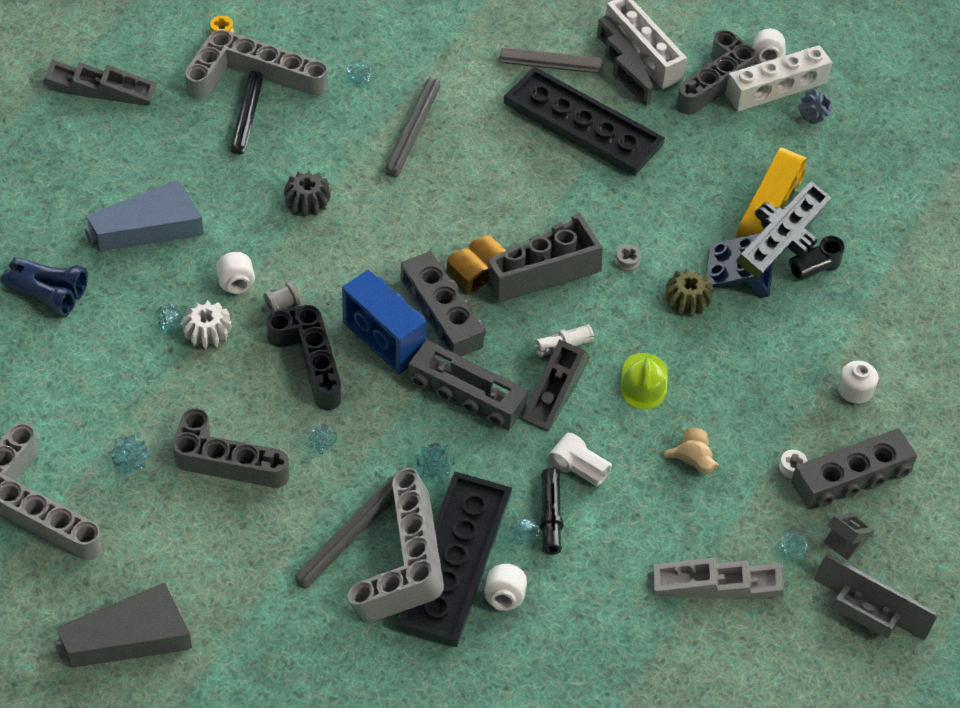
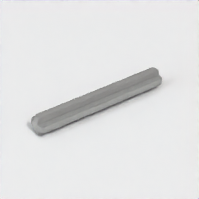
(550, 59)

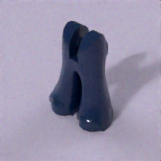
(47, 284)

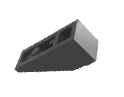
(556, 384)

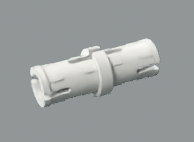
(575, 337)

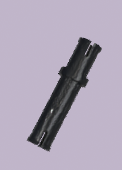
(551, 522)

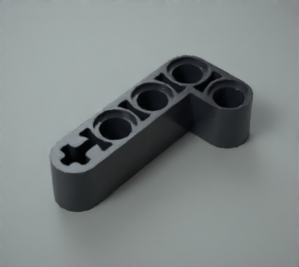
(306, 327)

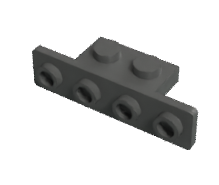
(873, 602)

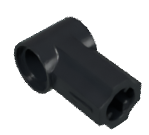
(819, 258)

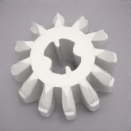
(206, 324)

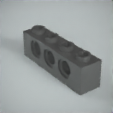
(442, 304)
(864, 457)

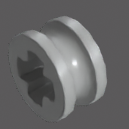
(628, 264)

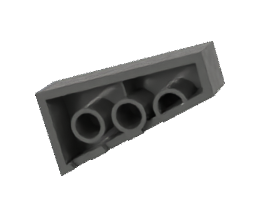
(546, 261)

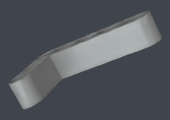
(246, 55)
(28, 501)
(421, 575)

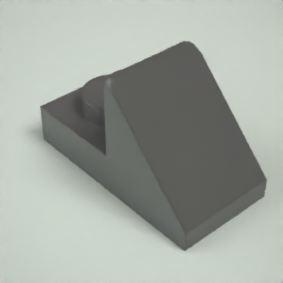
(847, 534)

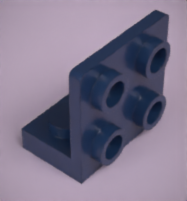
(725, 271)

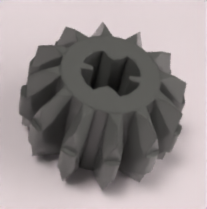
(307, 192)

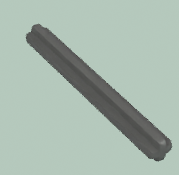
(412, 127)
(345, 535)

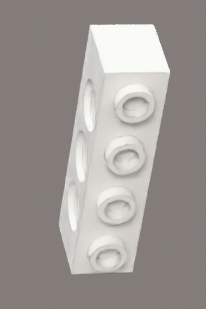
(658, 53)
(778, 78)

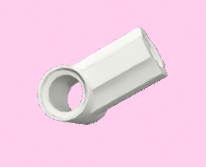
(573, 455)

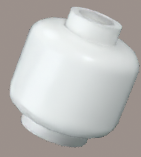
(768, 45)
(235, 272)
(857, 382)
(505, 587)

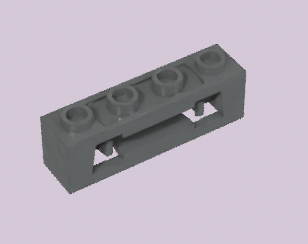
(467, 385)

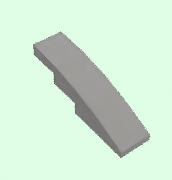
(723, 580)

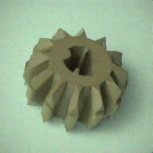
(689, 292)

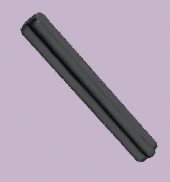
(246, 113)

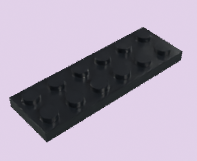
(584, 120)
(465, 539)

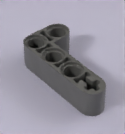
(729, 55)
(204, 448)

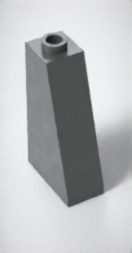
(125, 630)

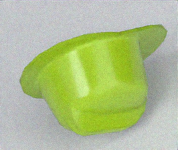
(644, 381)

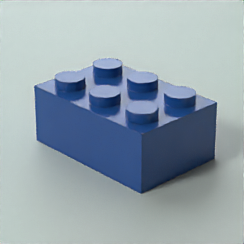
(383, 320)

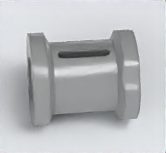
(282, 298)

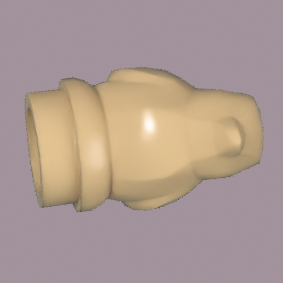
(694, 451)

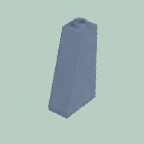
(145, 219)

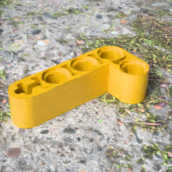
(781, 178)

